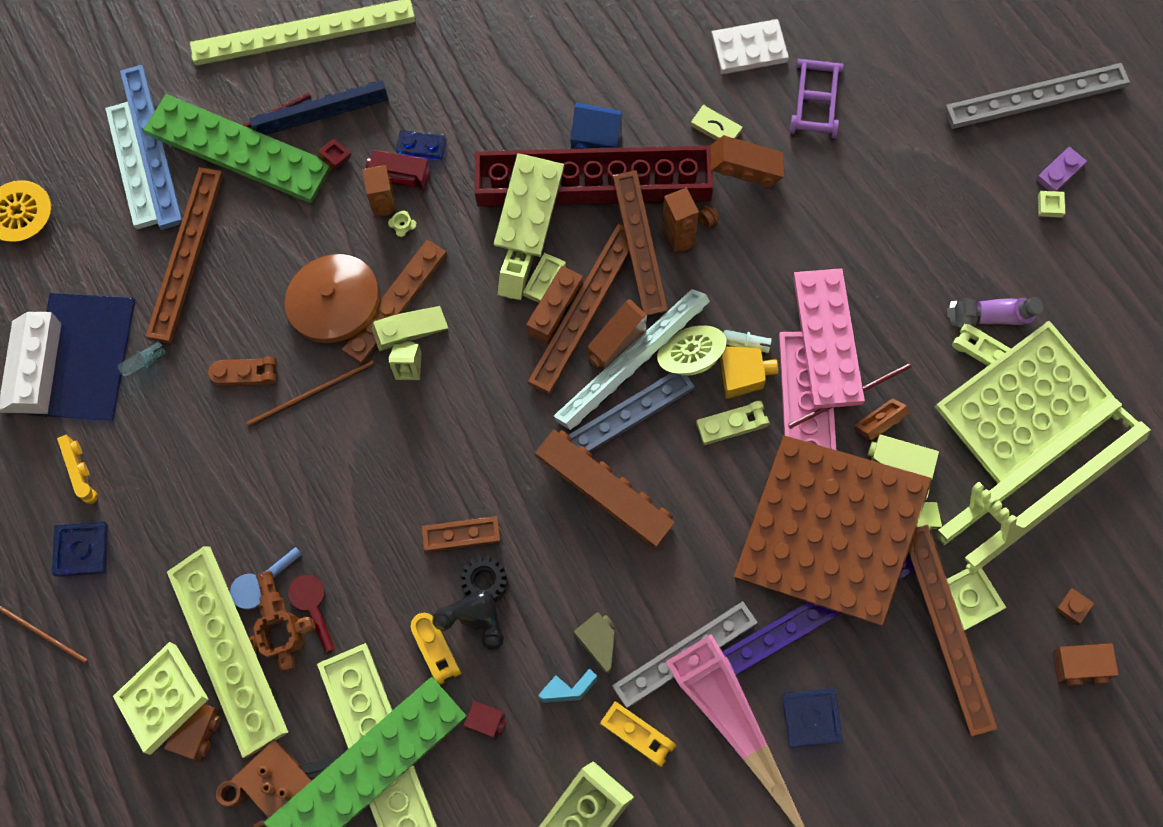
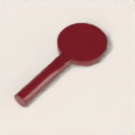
(306, 595)

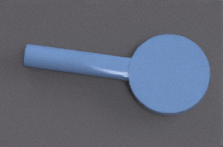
(245, 588)

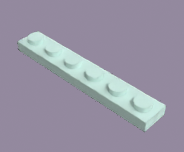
(131, 166)

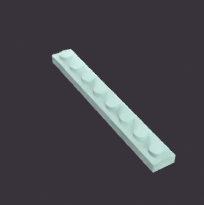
(631, 359)

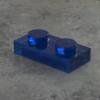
(421, 145)

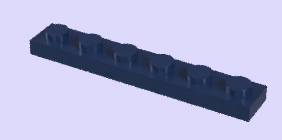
(320, 108)

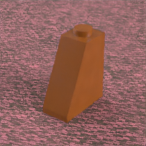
(617, 335)

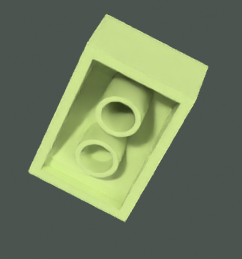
(589, 801)

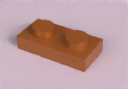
(881, 419)

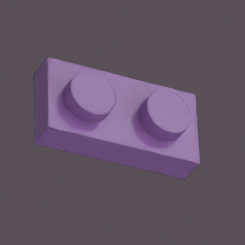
(1061, 170)

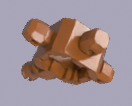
(274, 612)

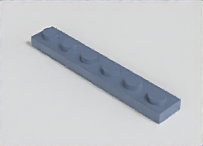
(632, 411)

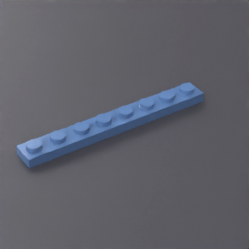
(151, 149)

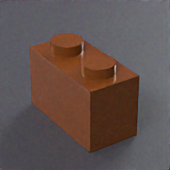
(379, 190)
(1085, 663)
(194, 734)

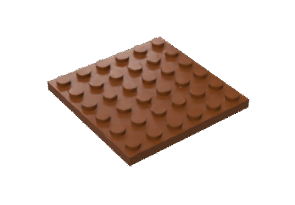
(833, 529)

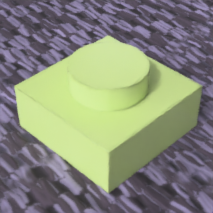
(1051, 204)

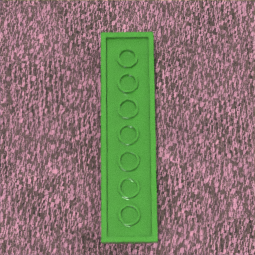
(237, 148)
(373, 761)

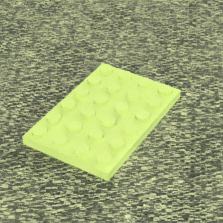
(1023, 401)

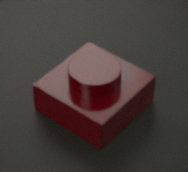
(334, 154)

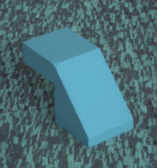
(559, 691)

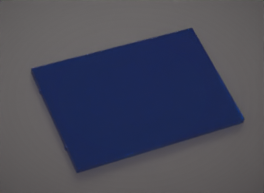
(88, 354)

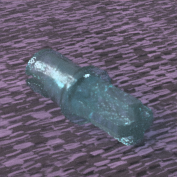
(141, 359)

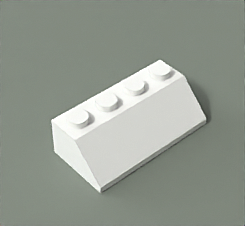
(30, 363)

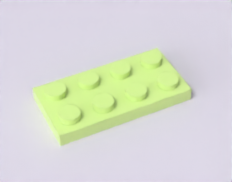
(529, 205)

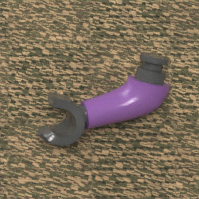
(997, 311)

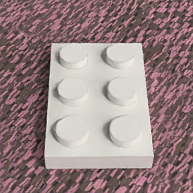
(749, 46)

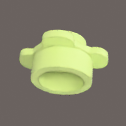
(398, 218)

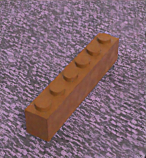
(604, 488)

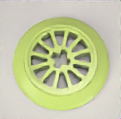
(692, 350)

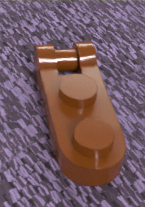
(243, 372)

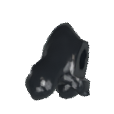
(475, 612)

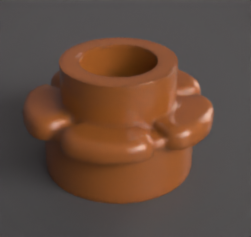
(708, 217)

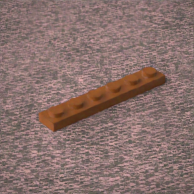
(640, 243)
(397, 298)

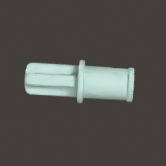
(746, 340)

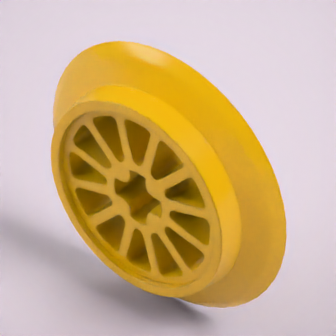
(31, 195)

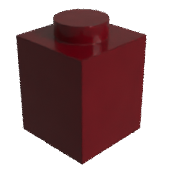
(485, 720)

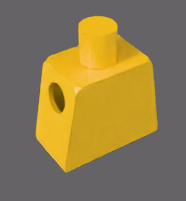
(744, 370)

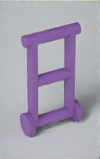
(832, 126)

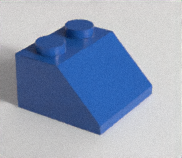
(595, 127)

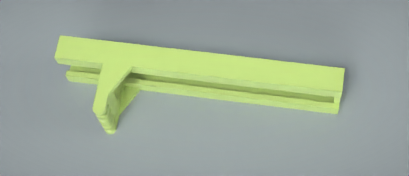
(1014, 528)

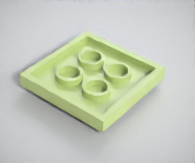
(160, 698)

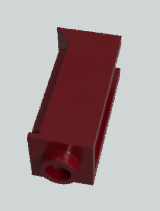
(402, 168)

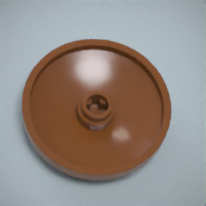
(332, 298)

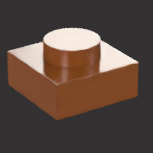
(1074, 606)

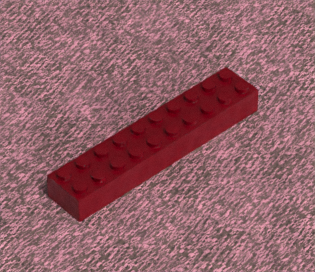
(590, 173)

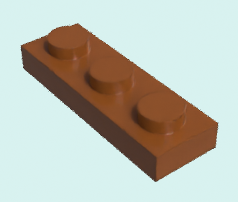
(461, 534)

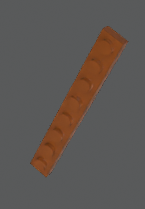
(184, 256)
(581, 312)
(951, 633)

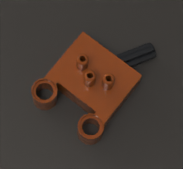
(271, 780)

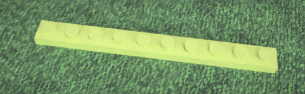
(302, 32)

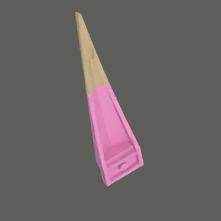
(715, 689)

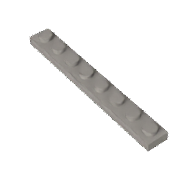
(1036, 95)

